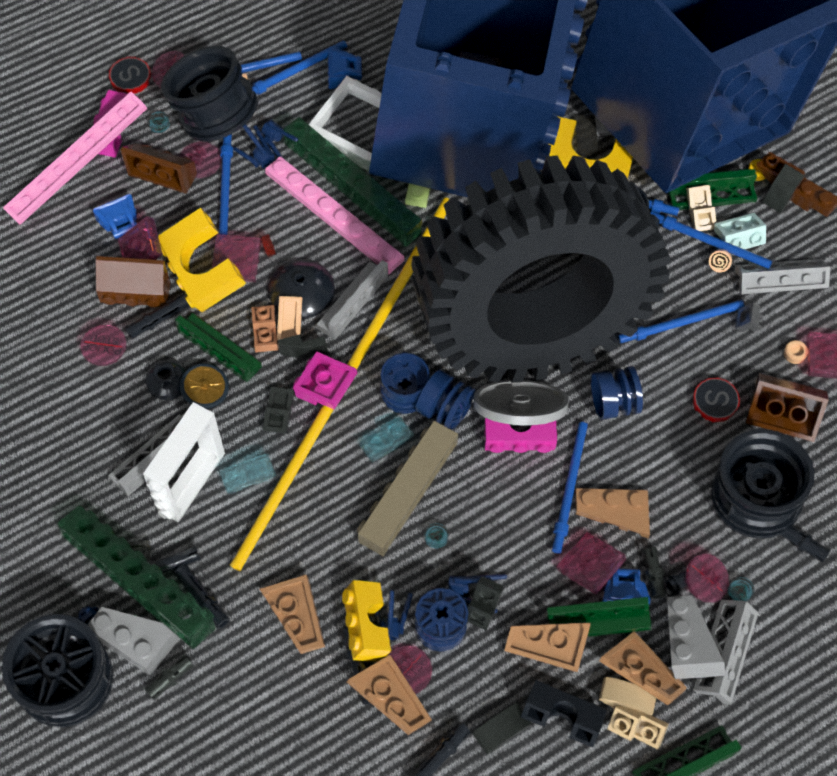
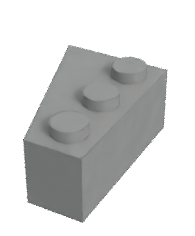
(134, 638)
(691, 642)

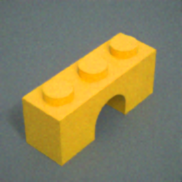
(366, 639)

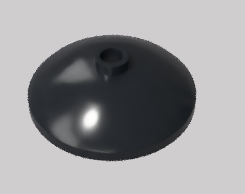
(315, 290)

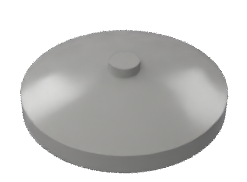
(521, 402)

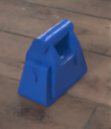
(340, 65)
(116, 214)
(622, 589)

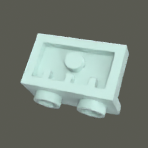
(742, 231)

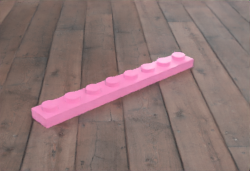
(75, 158)
(334, 214)

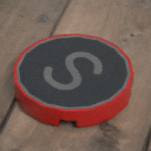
(130, 75)
(716, 399)

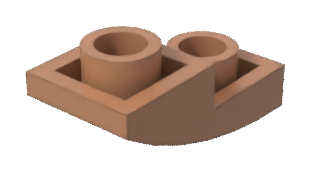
(264, 328)

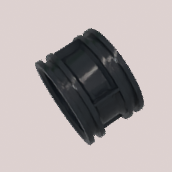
(209, 93)
(764, 470)
(85, 694)

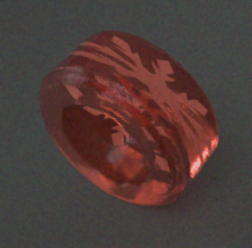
(268, 246)

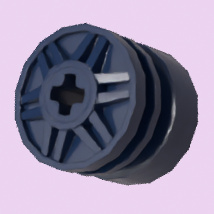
(400, 372)
(620, 392)
(443, 398)
(441, 633)

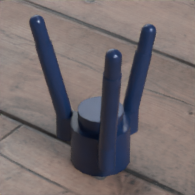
(274, 132)
(262, 154)
(461, 584)
(390, 622)

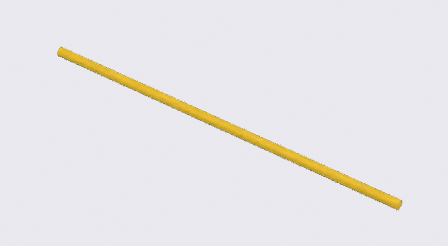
(325, 412)

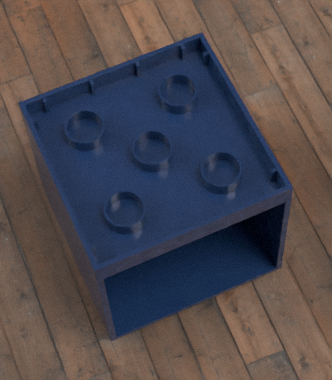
(702, 77)
(460, 118)

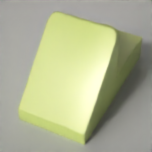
(417, 196)

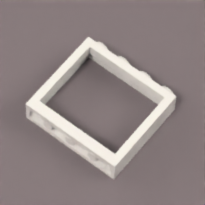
(354, 87)
(195, 426)

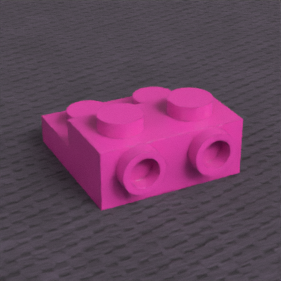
(324, 381)

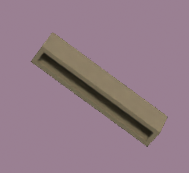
(407, 488)

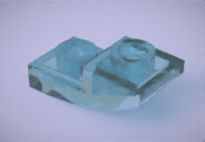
(386, 440)
(247, 473)

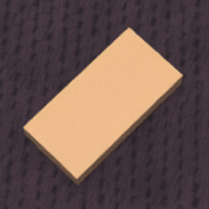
(289, 317)

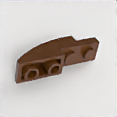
(807, 194)

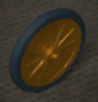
(204, 385)

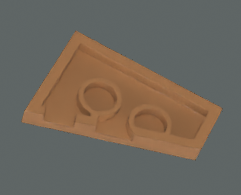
(617, 507)
(297, 612)
(550, 643)
(644, 668)
(391, 694)

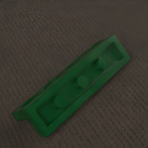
(721, 181)
(218, 346)
(605, 616)
(700, 765)

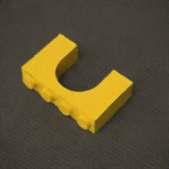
(617, 159)
(179, 244)

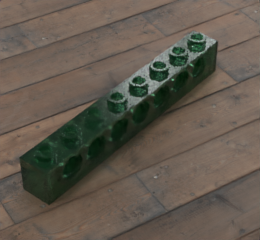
(353, 182)
(89, 536)

